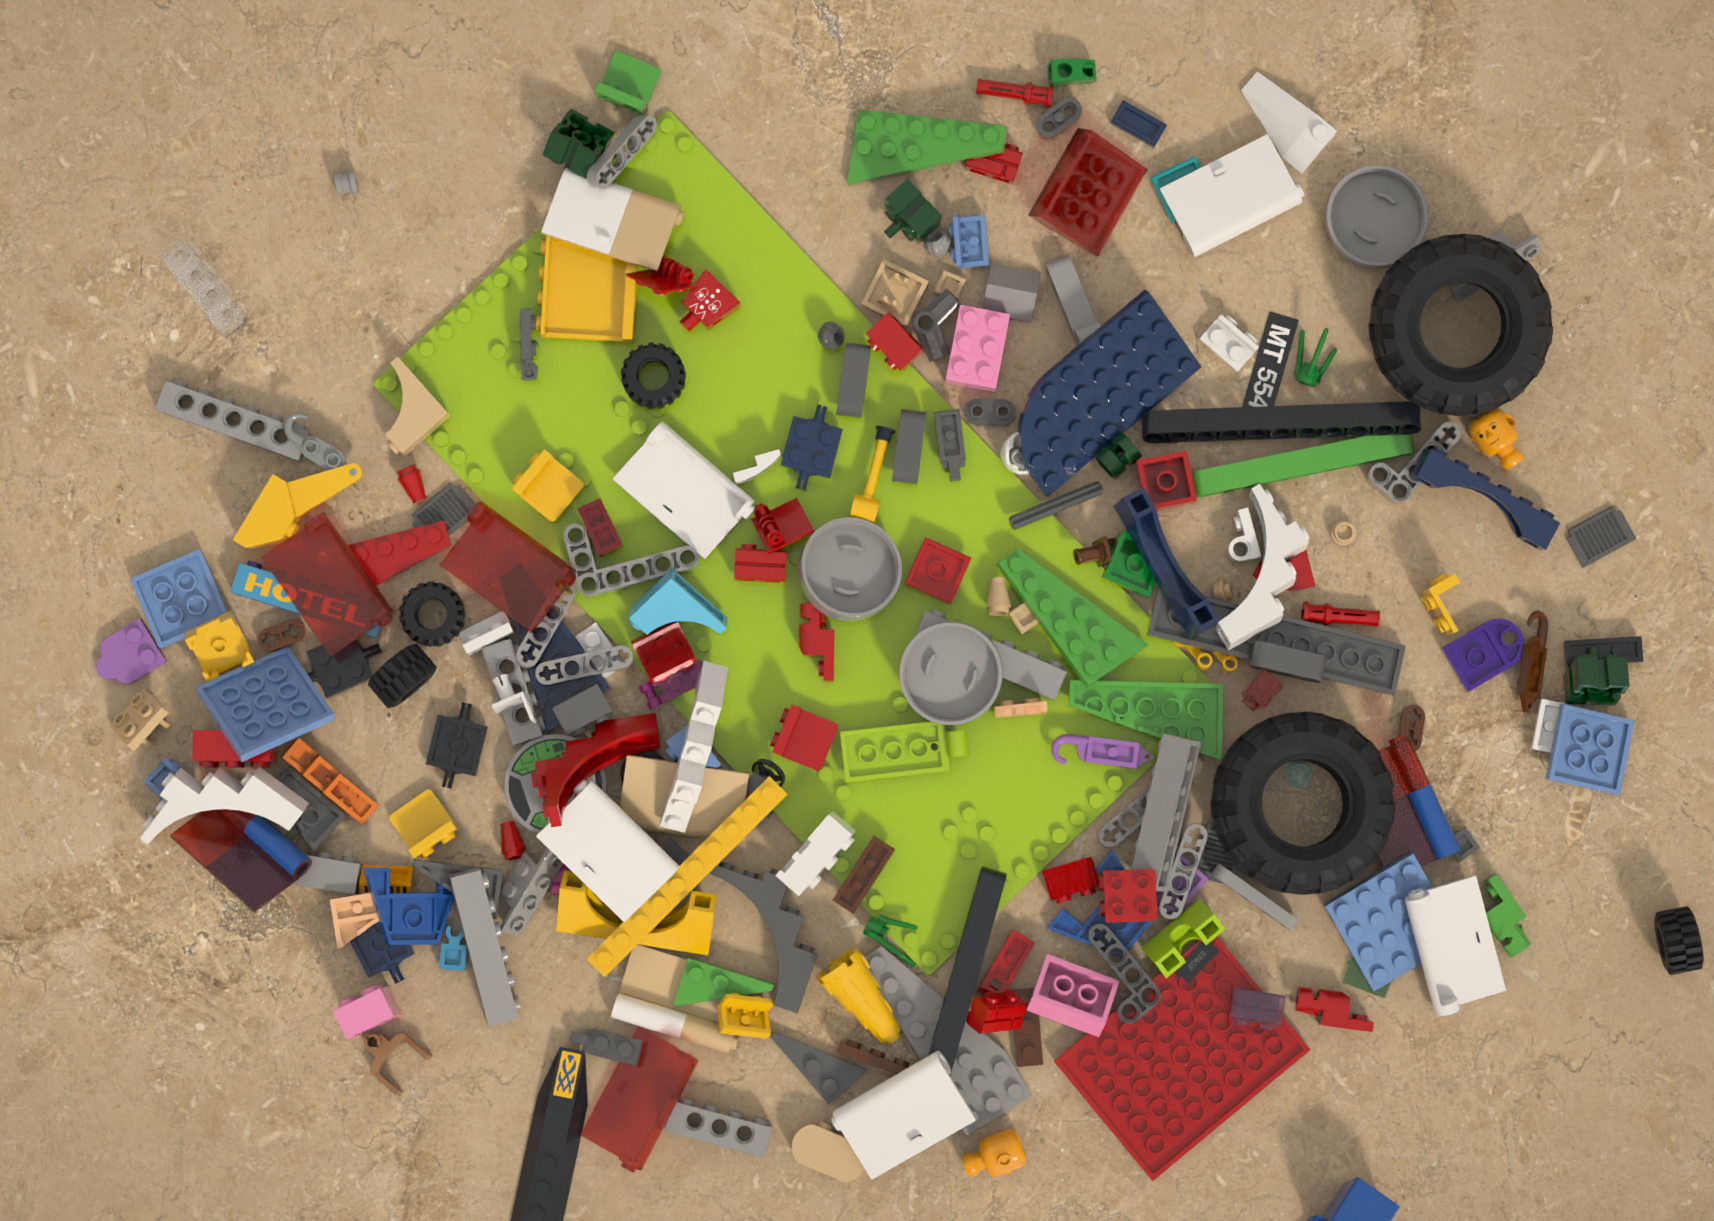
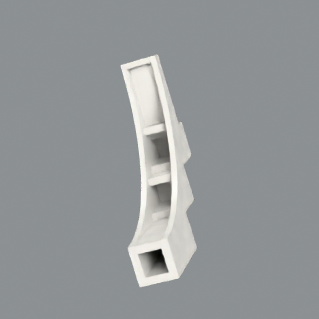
(1280, 543)
(696, 746)
(255, 794)

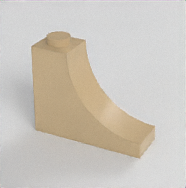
(418, 414)

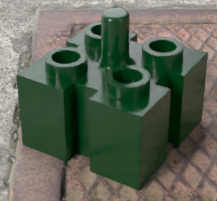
(577, 143)
(911, 212)
(1596, 679)

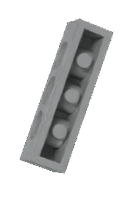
(495, 656)
(755, 1145)

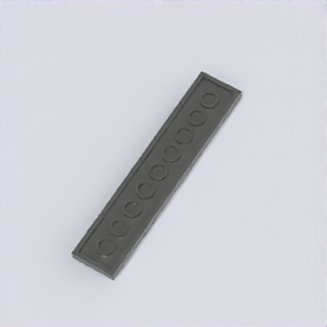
(1349, 656)

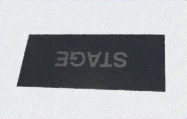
(1197, 961)

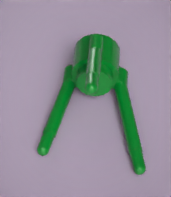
(1308, 373)
(877, 930)

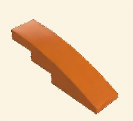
(329, 780)

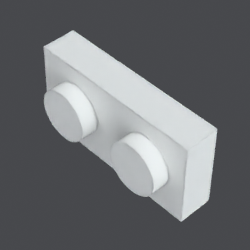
(593, 640)
(1545, 725)

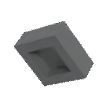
(1466, 843)

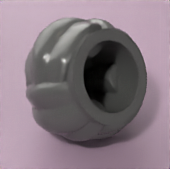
(831, 335)

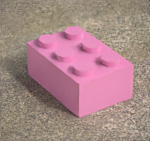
(977, 348)
(1073, 995)
(365, 1013)

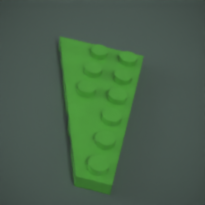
(909, 143)
(1079, 629)
(1157, 708)

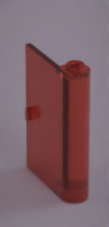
(504, 556)
(340, 591)
(640, 1100)

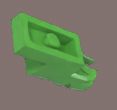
(1505, 916)

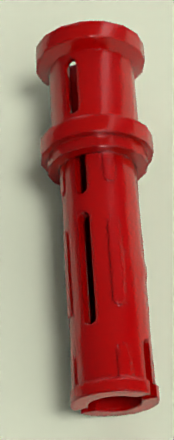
(1029, 89)
(1326, 614)

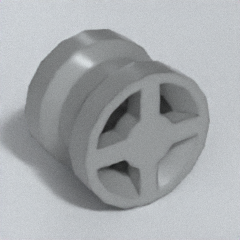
(346, 182)

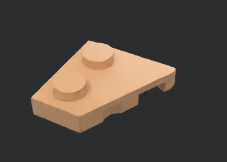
(1030, 707)
(352, 916)

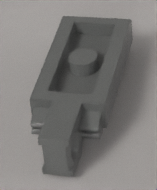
(527, 346)
(950, 442)
(609, 1045)

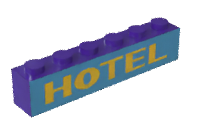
(263, 587)

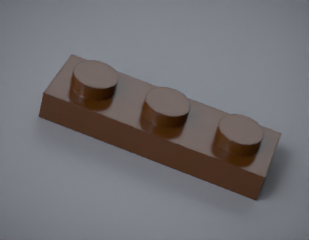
(863, 874)
(1028, 1036)
(874, 1057)

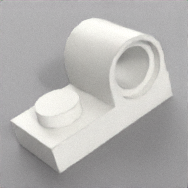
(1248, 539)

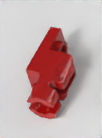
(816, 640)
(1332, 1008)

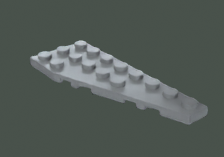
(980, 1067)

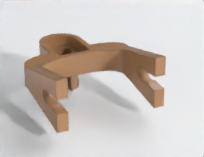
(384, 1049)

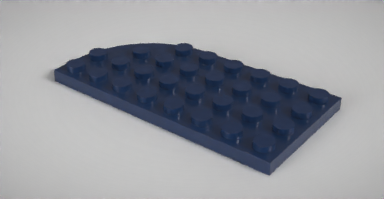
(1101, 391)

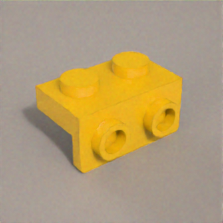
(744, 1015)

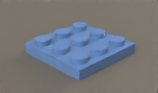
(178, 597)
(1590, 749)

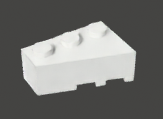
(817, 854)

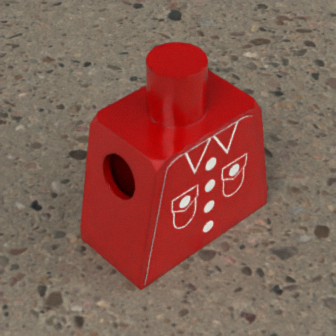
(708, 303)

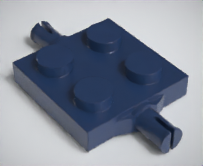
(811, 447)
(377, 955)

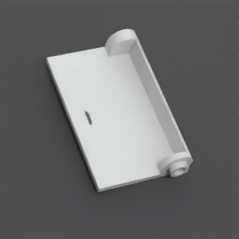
(1226, 205)
(679, 477)
(621, 854)
(1447, 931)
(907, 1105)

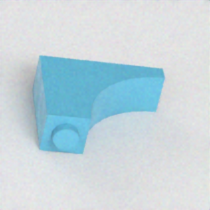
(673, 601)

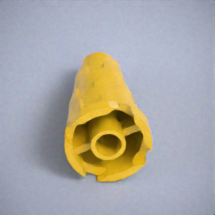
(860, 994)

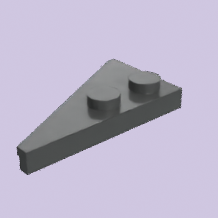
(440, 872)
(824, 1072)

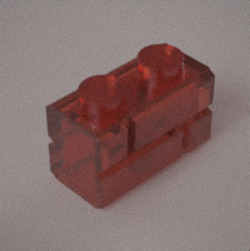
(1261, 690)

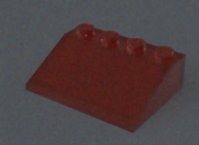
(1088, 191)

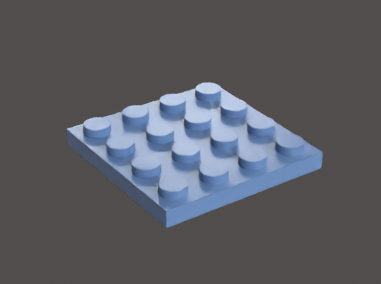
(265, 703)
(1377, 922)

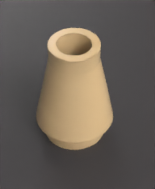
(998, 598)

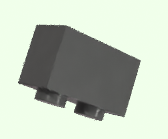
(582, 709)

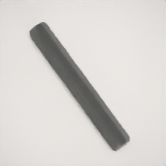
(1055, 505)

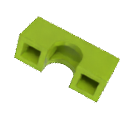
(1193, 924)

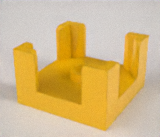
(219, 645)

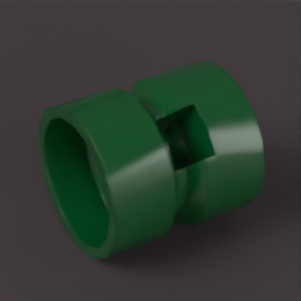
(1111, 462)

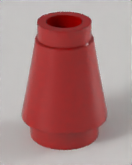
(412, 483)
(511, 842)

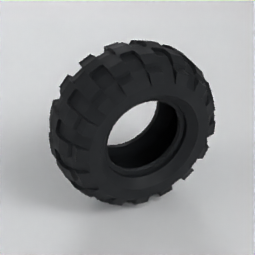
(1522, 339)
(1364, 788)

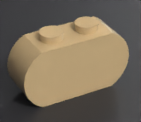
(826, 1152)

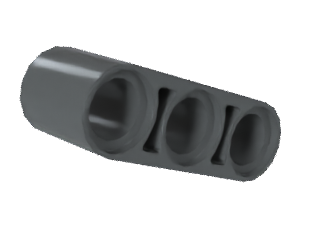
(853, 380)
(909, 446)
(1287, 661)

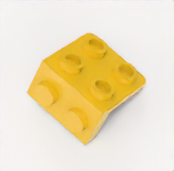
(547, 485)
(1433, 602)
(424, 824)

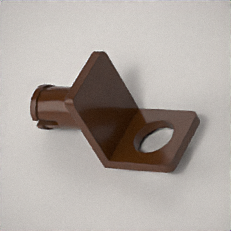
(1097, 552)

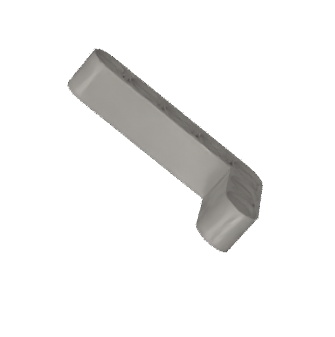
(624, 569)

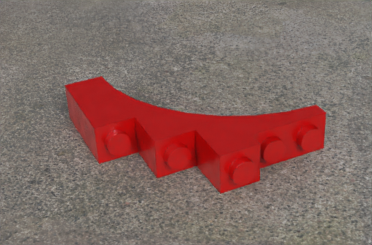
(585, 757)

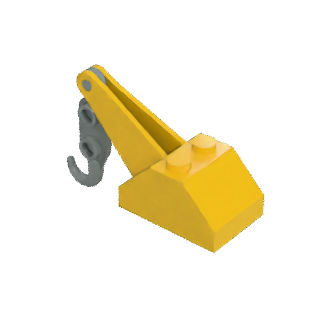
(283, 503)

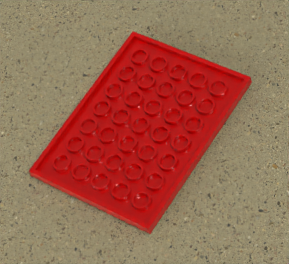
(1180, 1064)

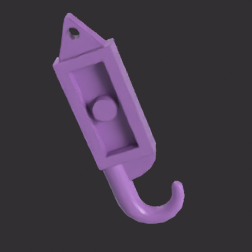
(1102, 751)

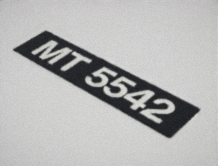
(1270, 361)

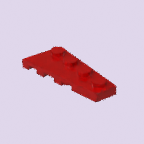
(399, 551)

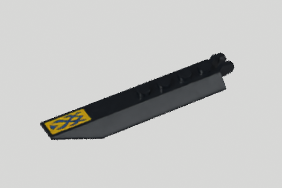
(553, 1140)

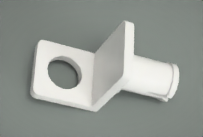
(509, 698)

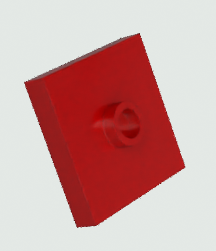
(937, 570)

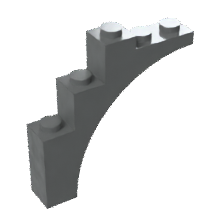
(794, 962)

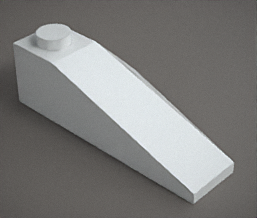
(1290, 124)

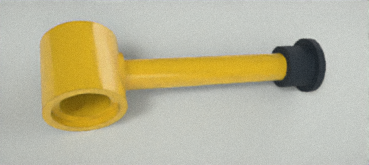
(865, 505)

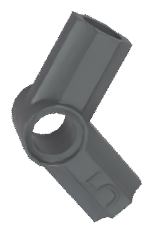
(939, 311)

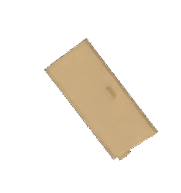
(648, 787)

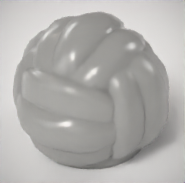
(937, 243)

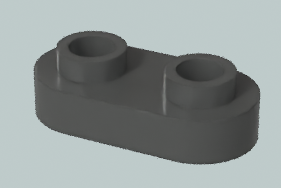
(1058, 118)
(989, 412)

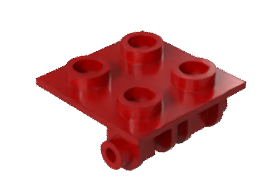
(669, 277)
(781, 525)

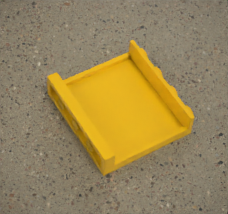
(585, 294)

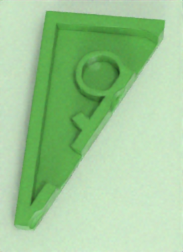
(711, 982)

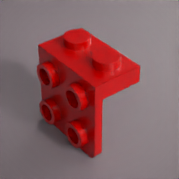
(664, 652)
(804, 737)
(1128, 895)

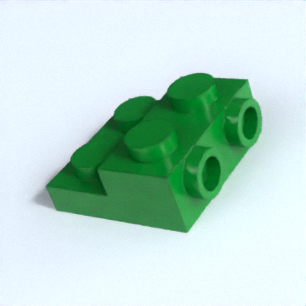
(1129, 567)

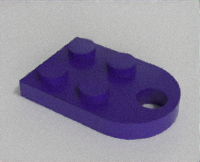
(1483, 653)

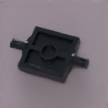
(342, 670)
(456, 745)

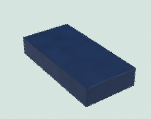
(1138, 124)

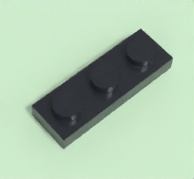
(1622, 647)

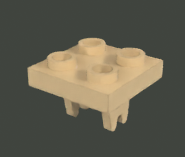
(894, 292)
(139, 720)

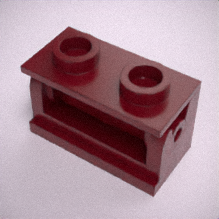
(600, 527)

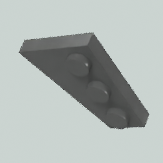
(320, 815)

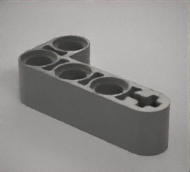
(1120, 968)

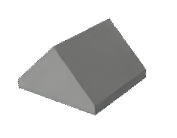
(1012, 291)

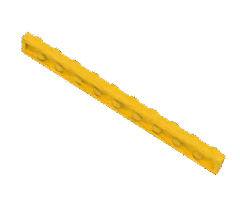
(687, 876)

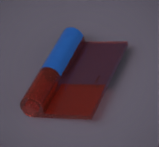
(1419, 818)
(243, 854)

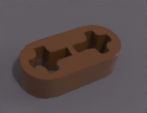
(280, 629)
(1418, 726)

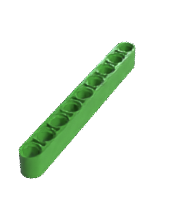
(1300, 463)

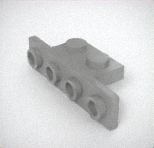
(1526, 249)
(527, 888)

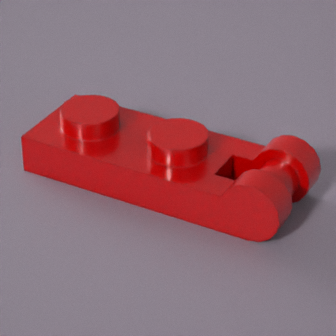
(1007, 963)

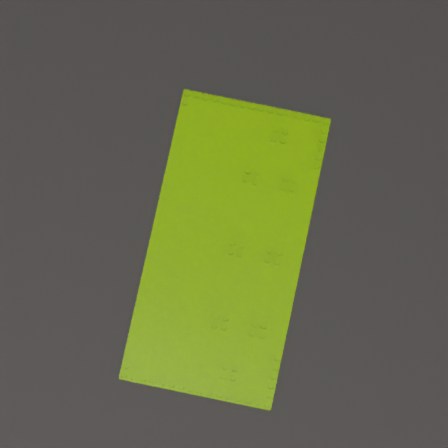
(743, 384)

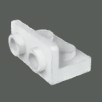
(1229, 342)
(486, 633)

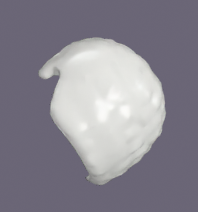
(1011, 456)

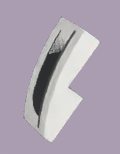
(763, 461)

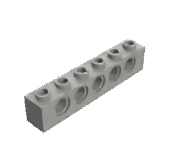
(170, 404)

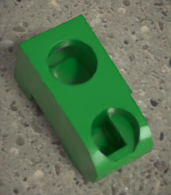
(1071, 71)

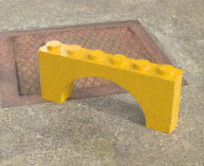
(681, 930)

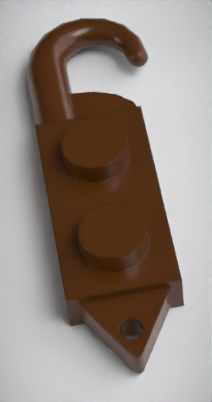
(1533, 663)

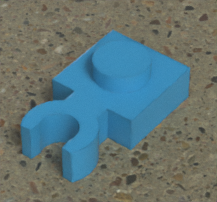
(453, 955)

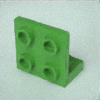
(628, 83)

